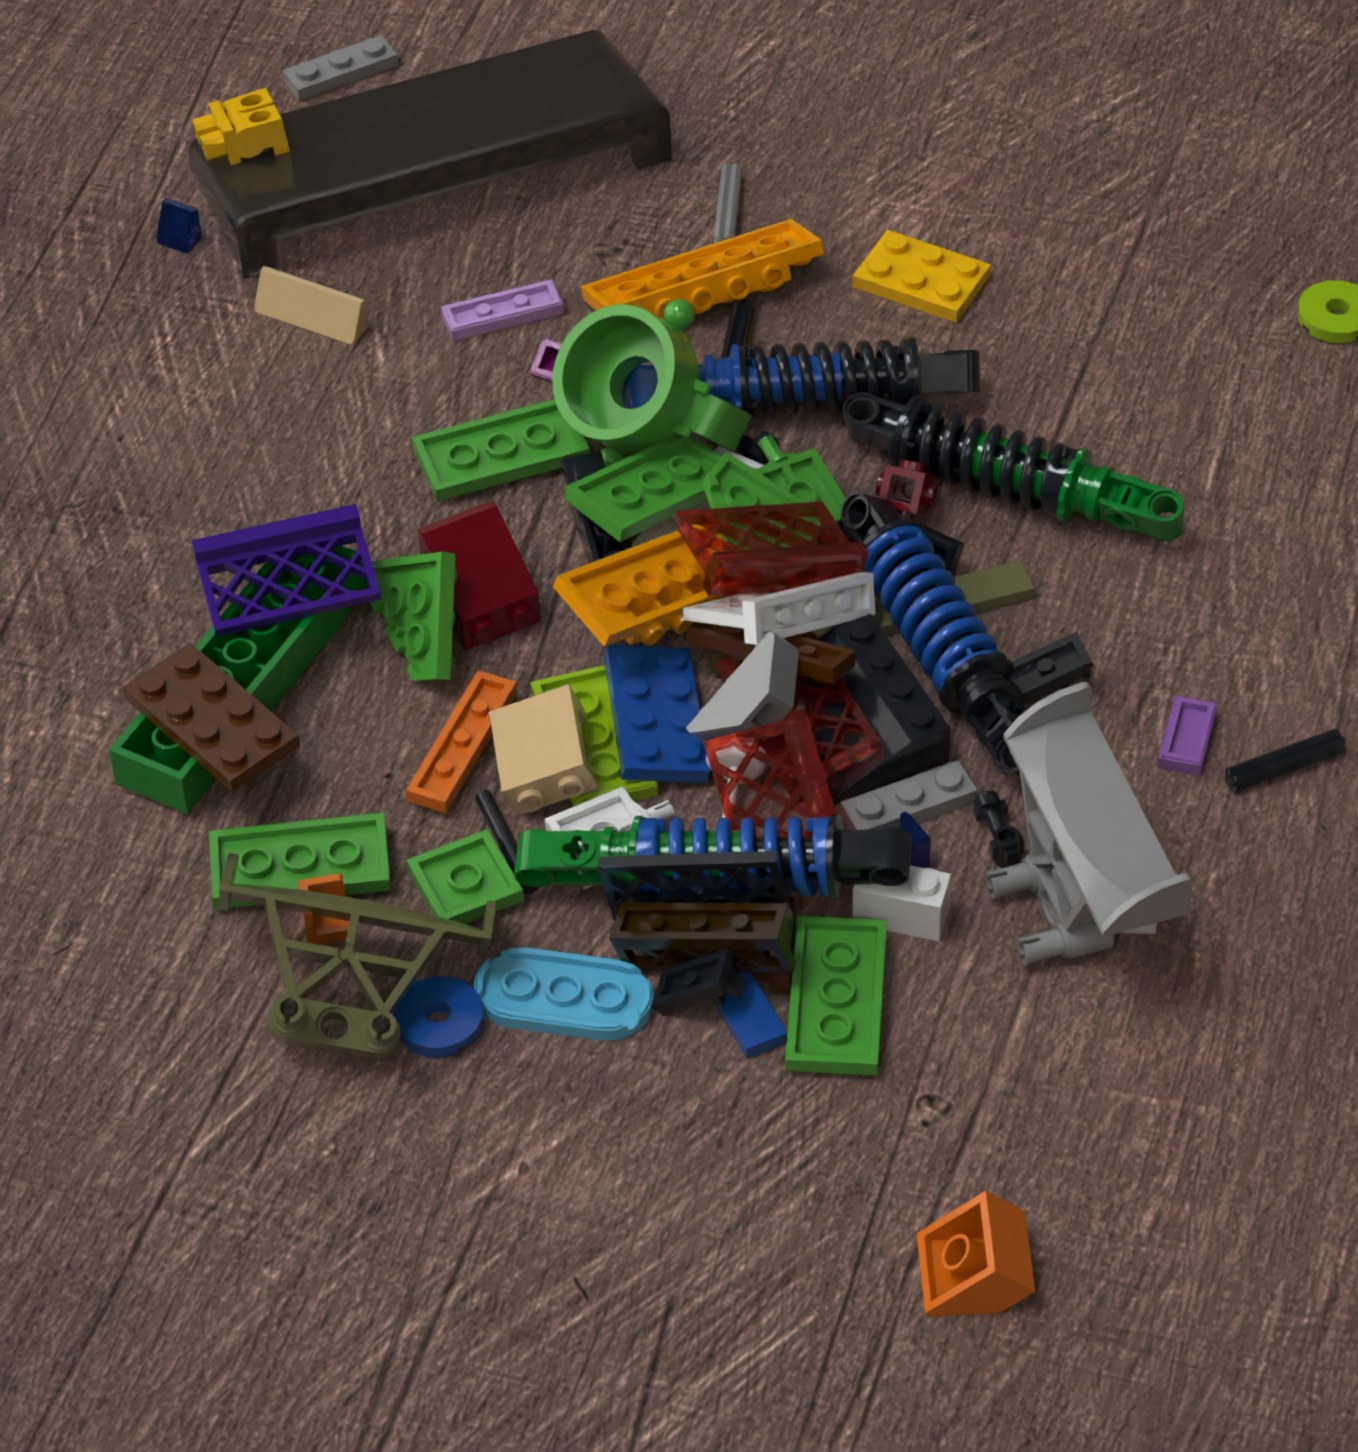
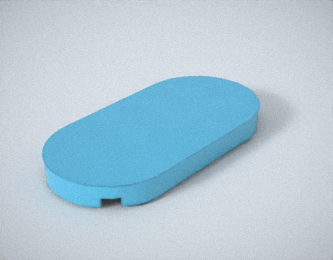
(564, 993)

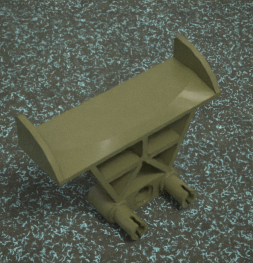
(299, 1020)

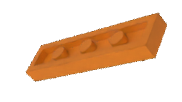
(460, 742)

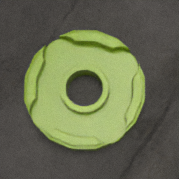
(1325, 297)

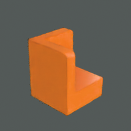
(320, 928)

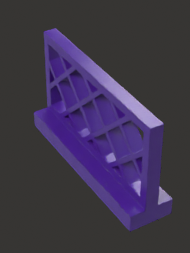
(278, 545)

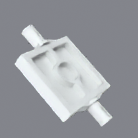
(607, 810)

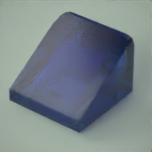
(178, 226)
(920, 841)

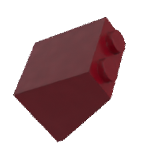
(492, 581)

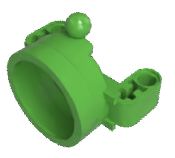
(604, 352)

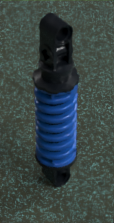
(937, 622)

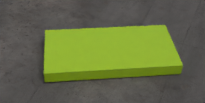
(598, 733)

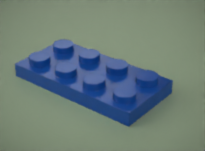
(651, 707)

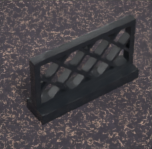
(691, 868)

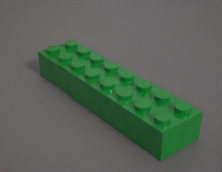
(258, 659)

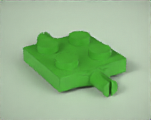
(802, 476)

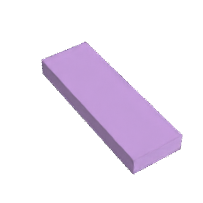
(502, 310)

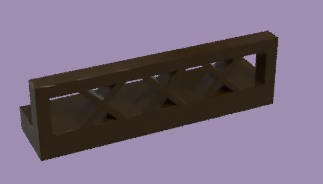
(700, 931)

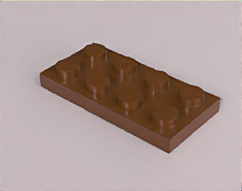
(211, 717)

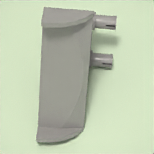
(1088, 837)

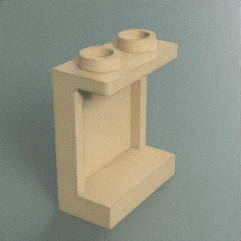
(541, 750)

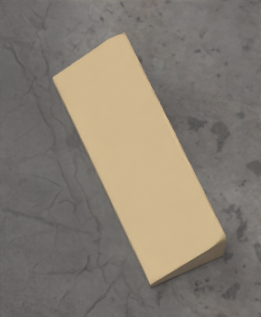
(310, 306)

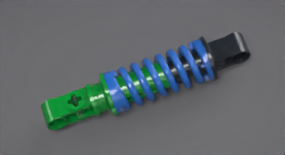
(809, 863)

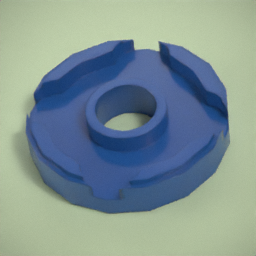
(433, 996)

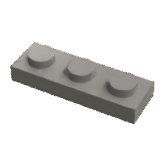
(340, 68)
(920, 796)

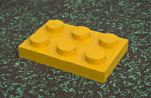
(921, 275)

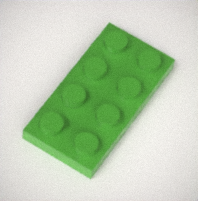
(496, 449)
(645, 486)
(303, 850)
(836, 995)

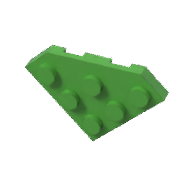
(738, 485)
(419, 611)

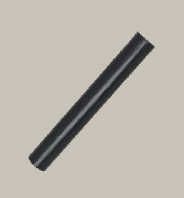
(500, 831)

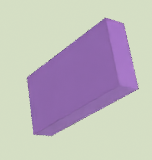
(1187, 735)

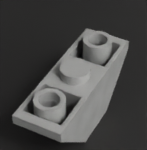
(755, 694)

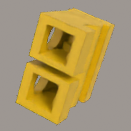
(241, 128)

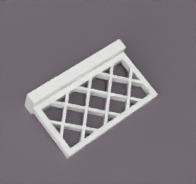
(790, 610)

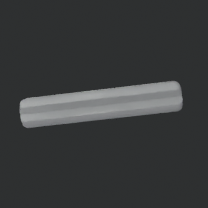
(728, 202)

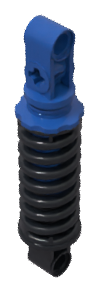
(753, 379)

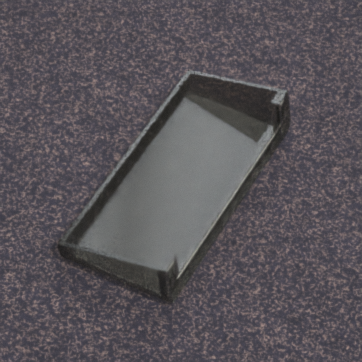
(432, 140)

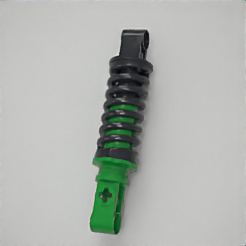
(1055, 480)

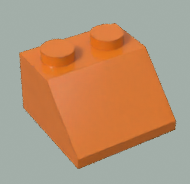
(976, 1259)

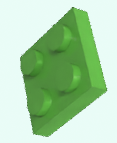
(462, 878)

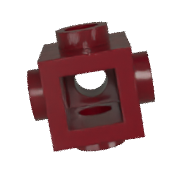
(892, 486)

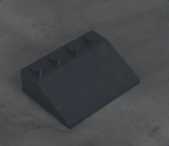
(895, 706)

